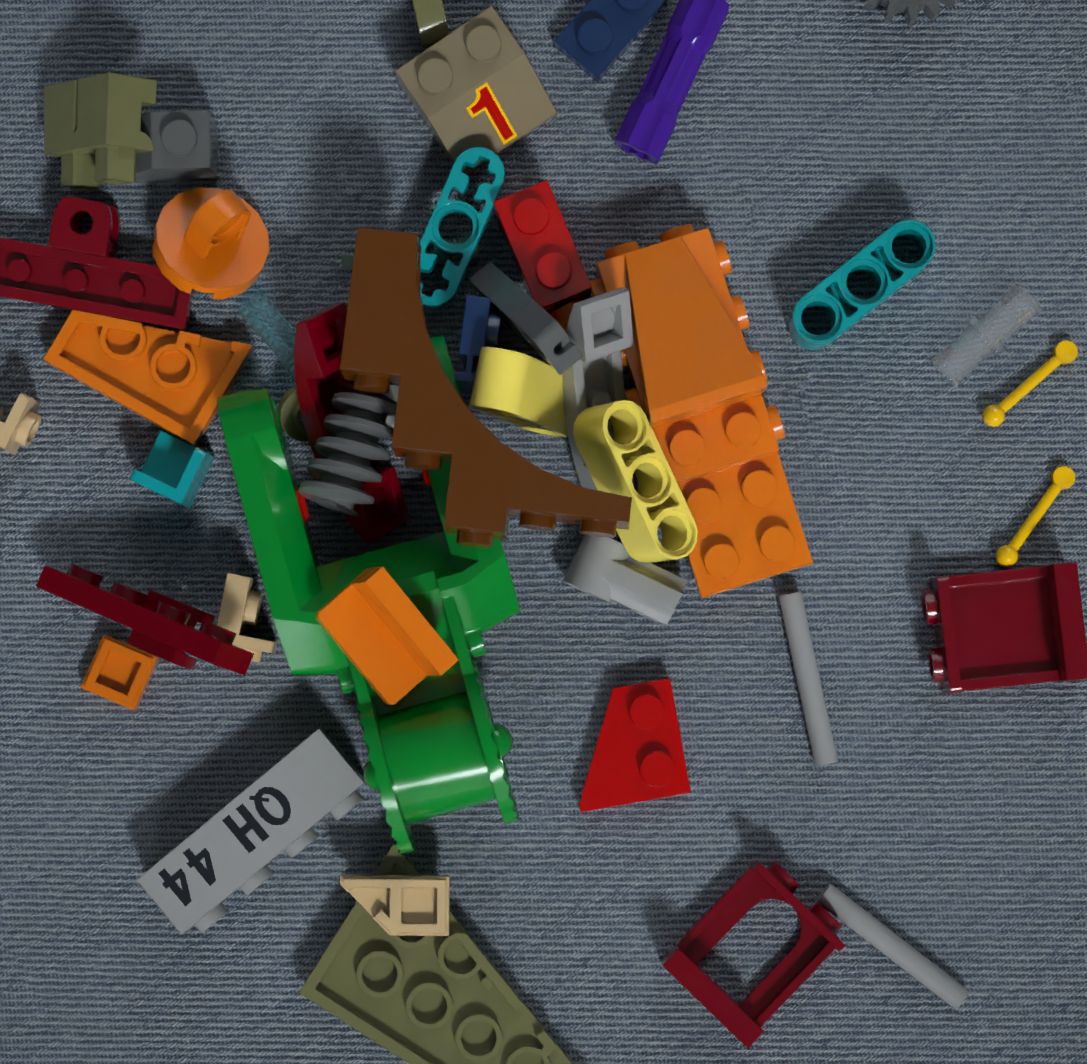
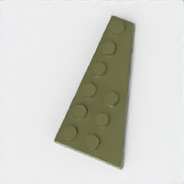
(426, 993)

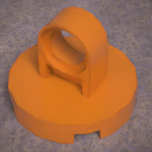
(210, 242)

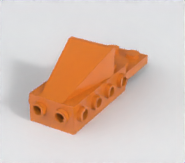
(707, 406)

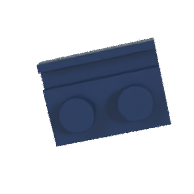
(479, 330)

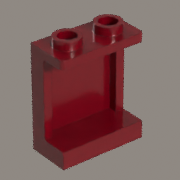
(1006, 628)

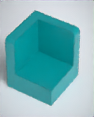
(174, 469)

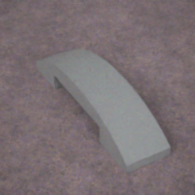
(600, 331)

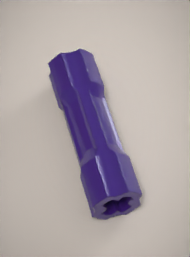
(666, 86)

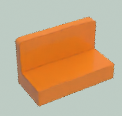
(384, 635)

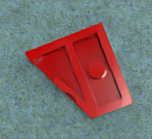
(637, 749)

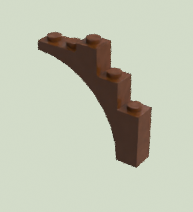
(487, 480)

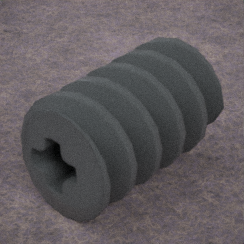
(350, 450)

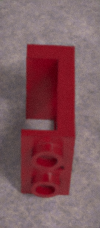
(813, 946)

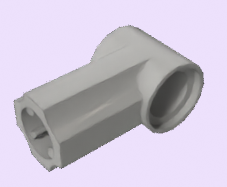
(609, 573)

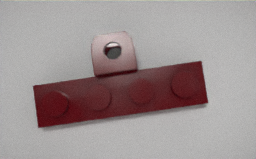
(85, 275)
(158, 621)

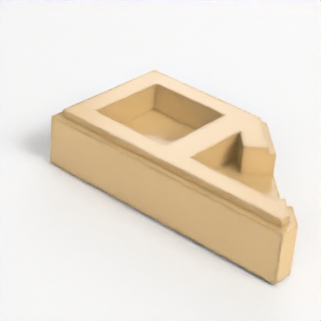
(404, 902)

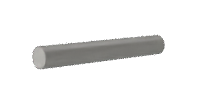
(808, 678)
(892, 946)

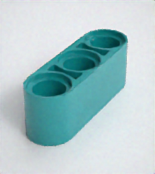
(877, 262)

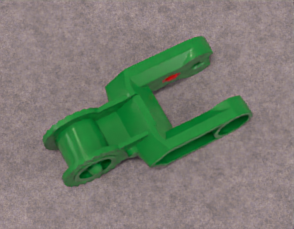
(439, 740)

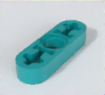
(486, 195)

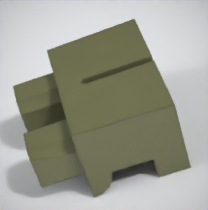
(97, 128)

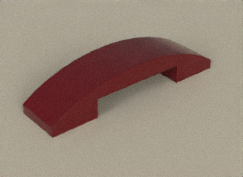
(317, 380)

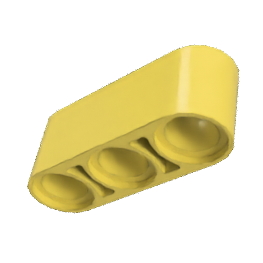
(519, 391)
(658, 494)

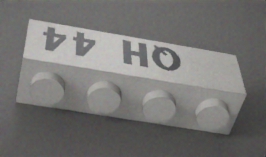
(252, 831)

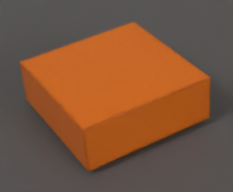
(120, 672)

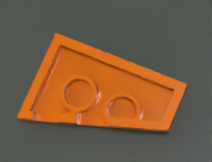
(149, 369)

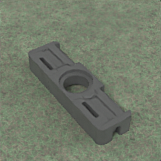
(526, 318)

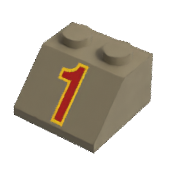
(476, 89)

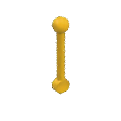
(1063, 353)
(1061, 479)

